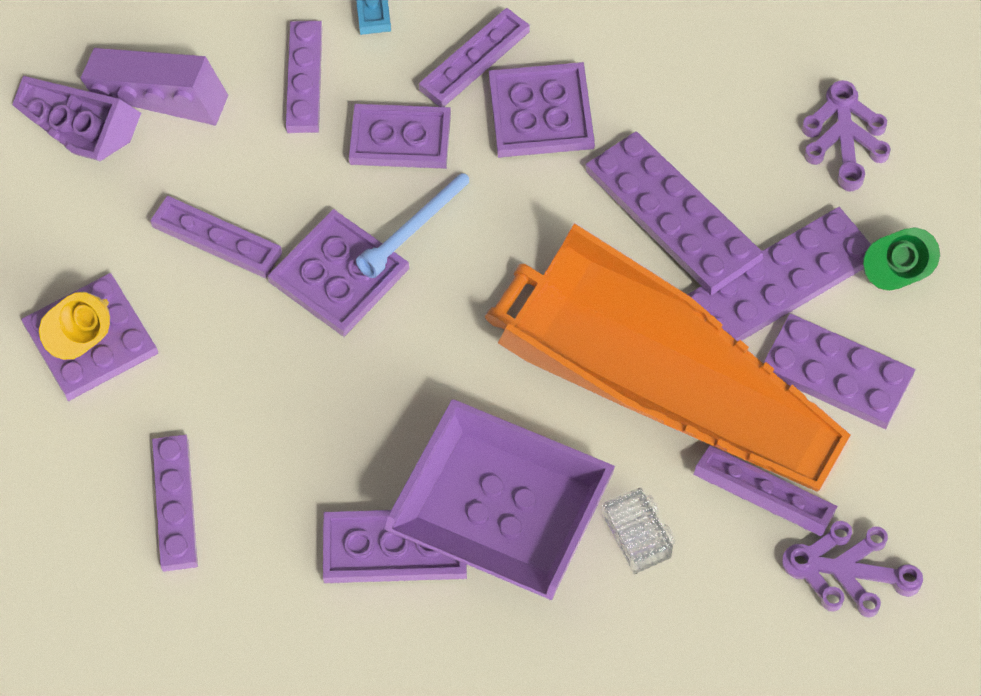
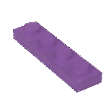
(474, 57)
(304, 77)
(216, 236)
(765, 490)
(174, 503)

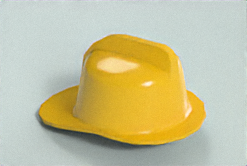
(74, 325)

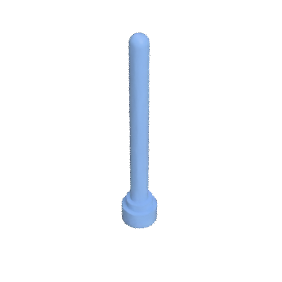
(373, 260)

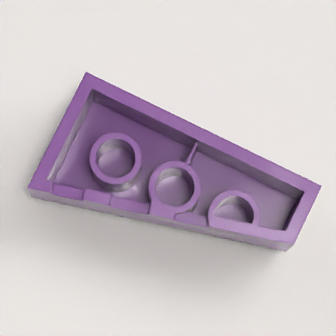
(158, 82)

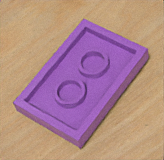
(400, 136)

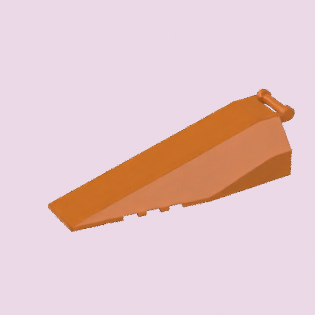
(663, 356)

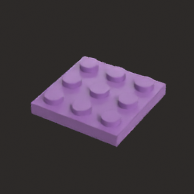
(541, 110)
(325, 276)
(117, 352)

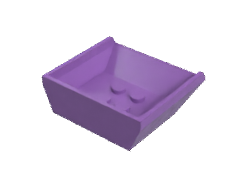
(500, 499)

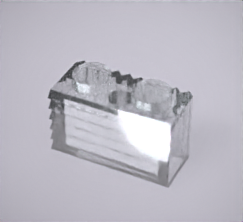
(638, 530)

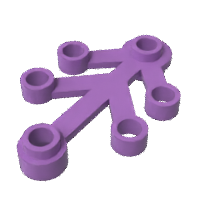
(847, 132)
(847, 569)

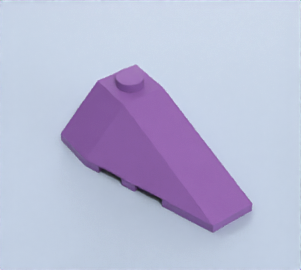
(79, 119)

